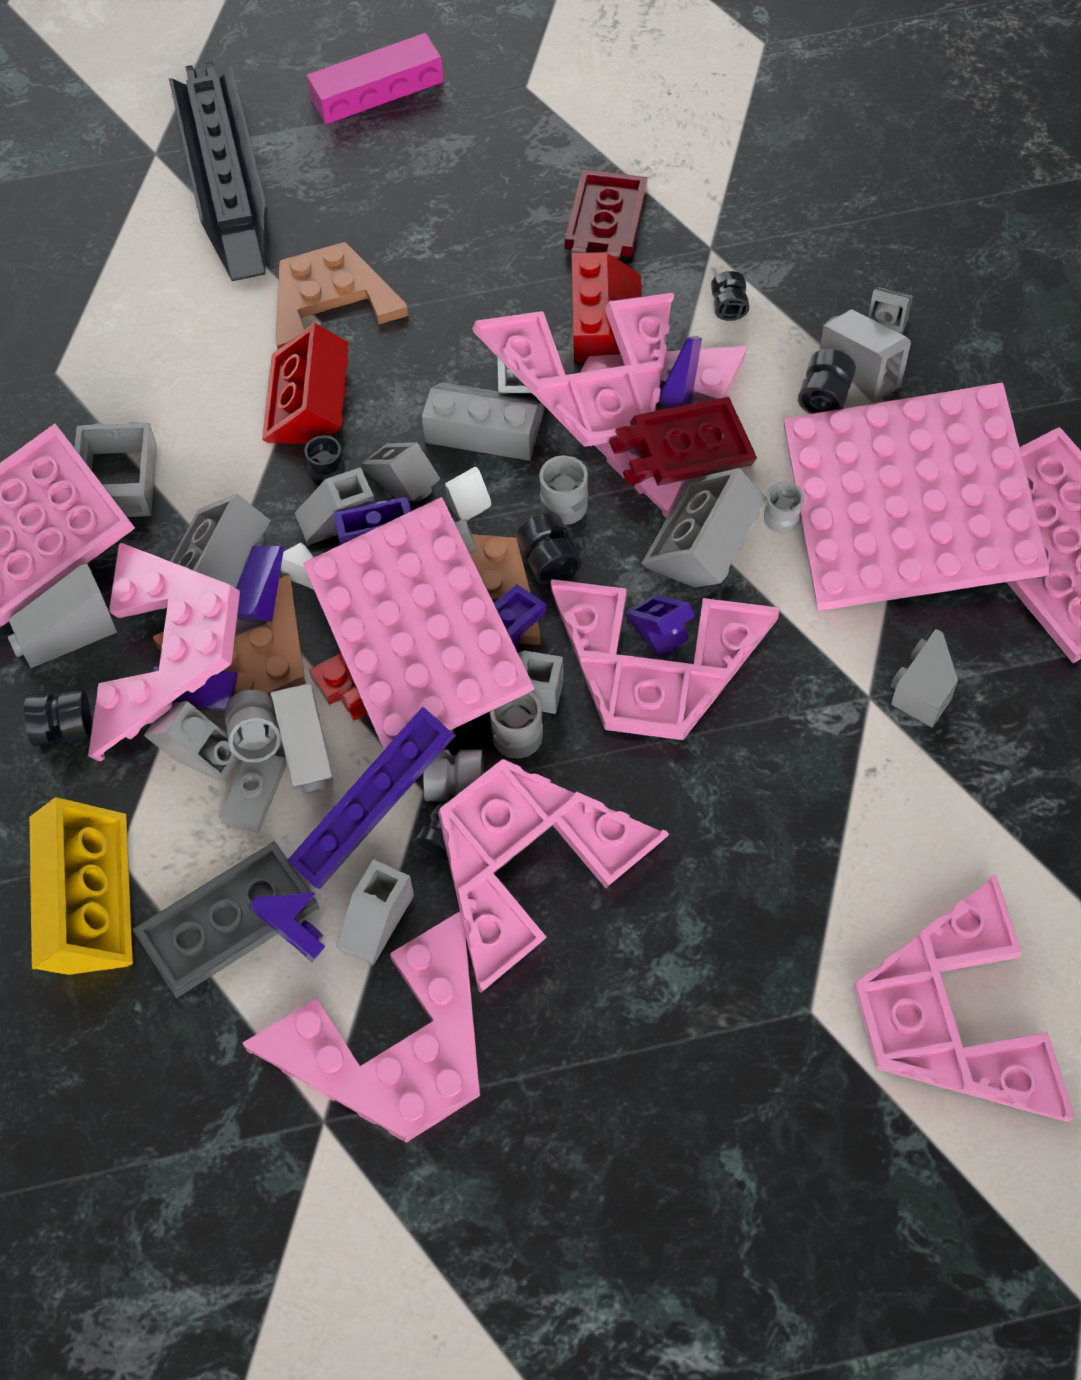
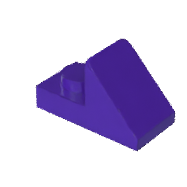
(519, 612)
(661, 622)
(280, 914)

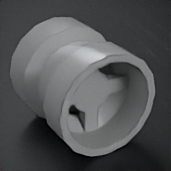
(783, 507)

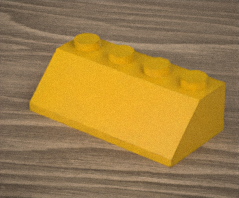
(79, 888)

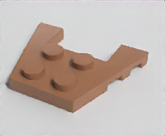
(327, 281)
(500, 570)
(270, 653)

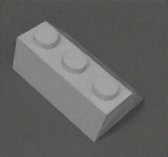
(482, 420)
(706, 528)
(222, 539)

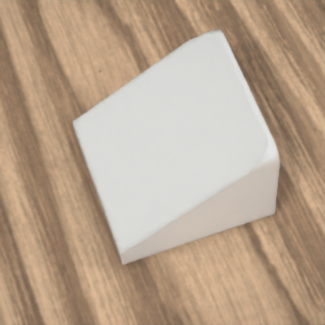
(467, 494)
(293, 564)

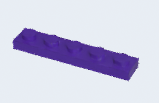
(371, 798)

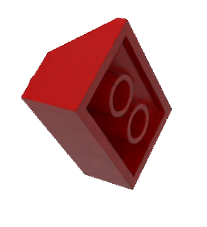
(596, 282)
(306, 387)

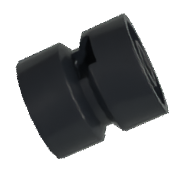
(826, 381)
(548, 548)
(58, 717)

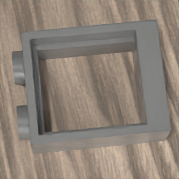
(132, 498)

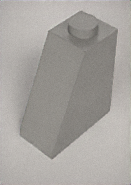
(875, 349)
(61, 619)
(302, 737)

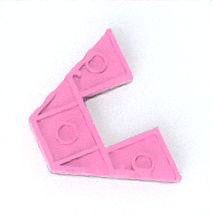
(713, 380)
(590, 401)
(194, 645)
(648, 693)
(497, 821)
(915, 1028)
(414, 1079)

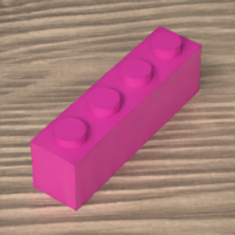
(375, 78)

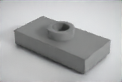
(253, 793)

